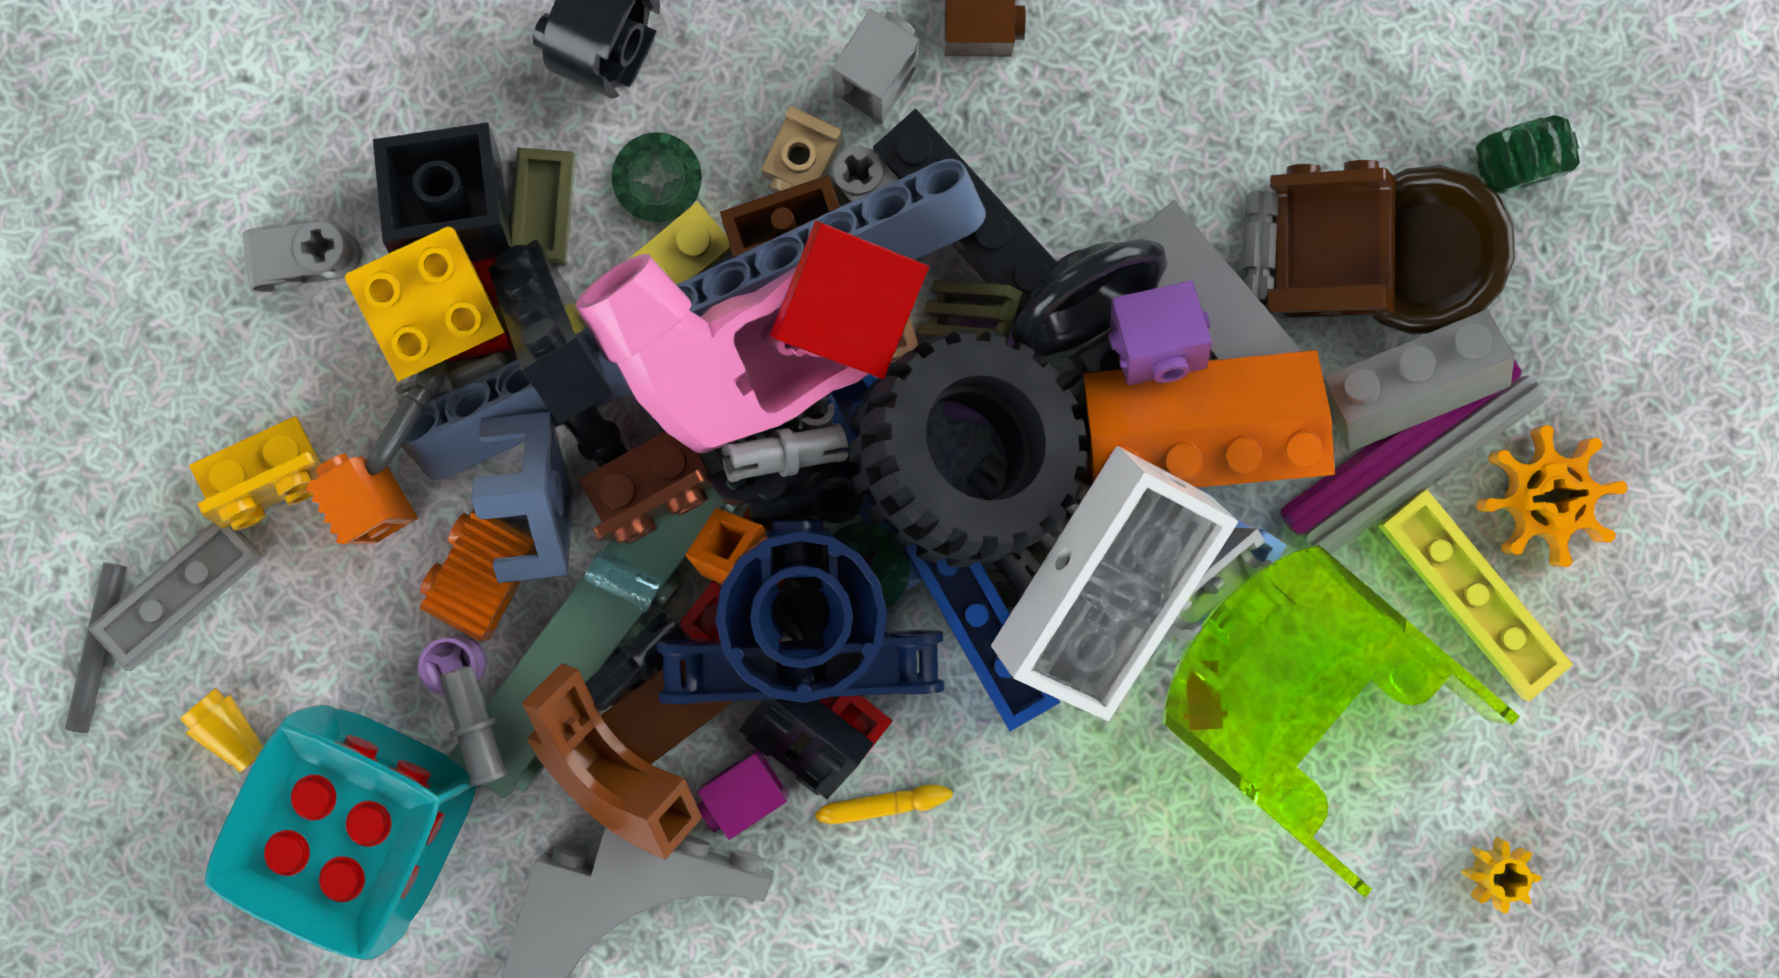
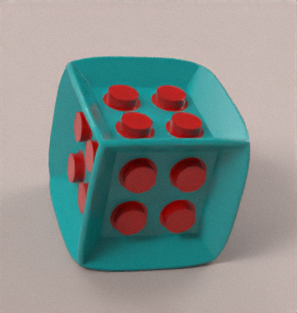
(339, 831)

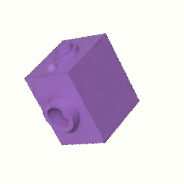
(1160, 333)

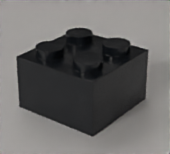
(443, 182)

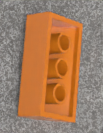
(1219, 423)

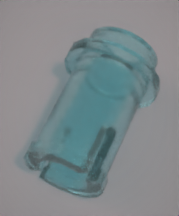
(622, 580)

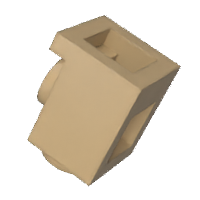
(807, 132)

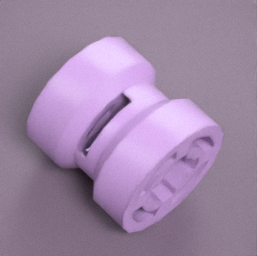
(444, 656)

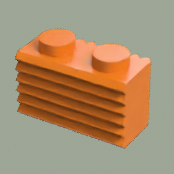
(359, 504)
(465, 586)

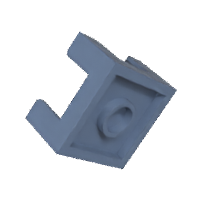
(535, 494)

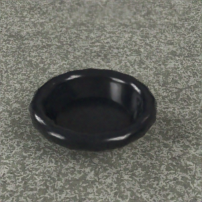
(1078, 291)

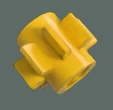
(1494, 862)

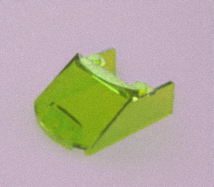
(1284, 666)

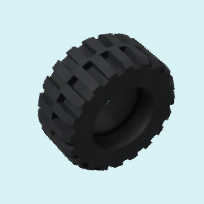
(1025, 411)

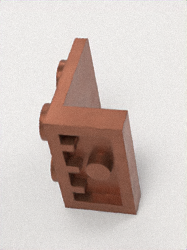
(645, 485)

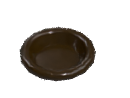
(1448, 248)

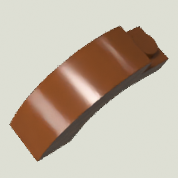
(601, 773)

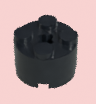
(596, 41)

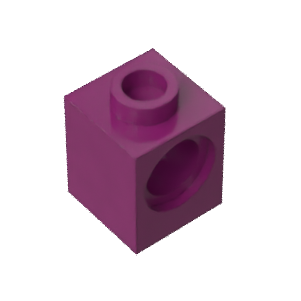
(741, 795)

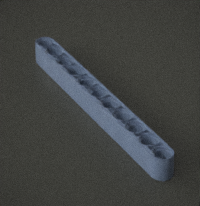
(904, 216)

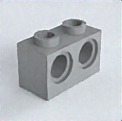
(877, 64)

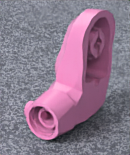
(708, 373)

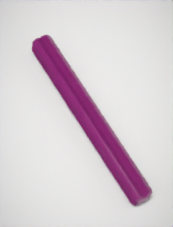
(1370, 466)

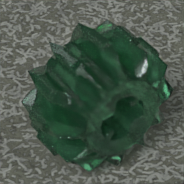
(1528, 154)

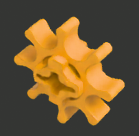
(1560, 518)

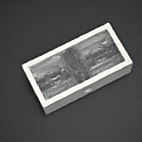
(1112, 584)

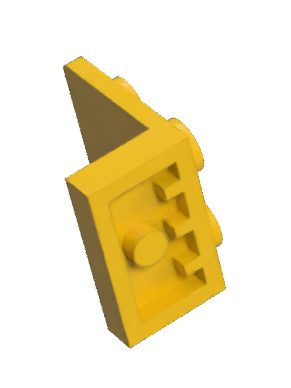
(425, 303)
(256, 475)

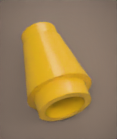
(223, 730)

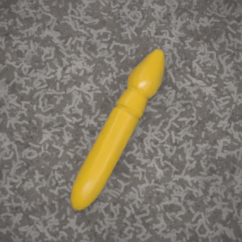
(886, 804)

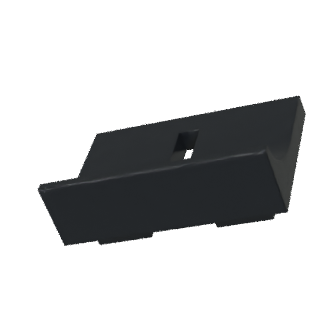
(828, 756)

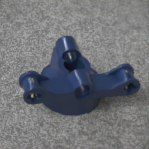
(848, 660)

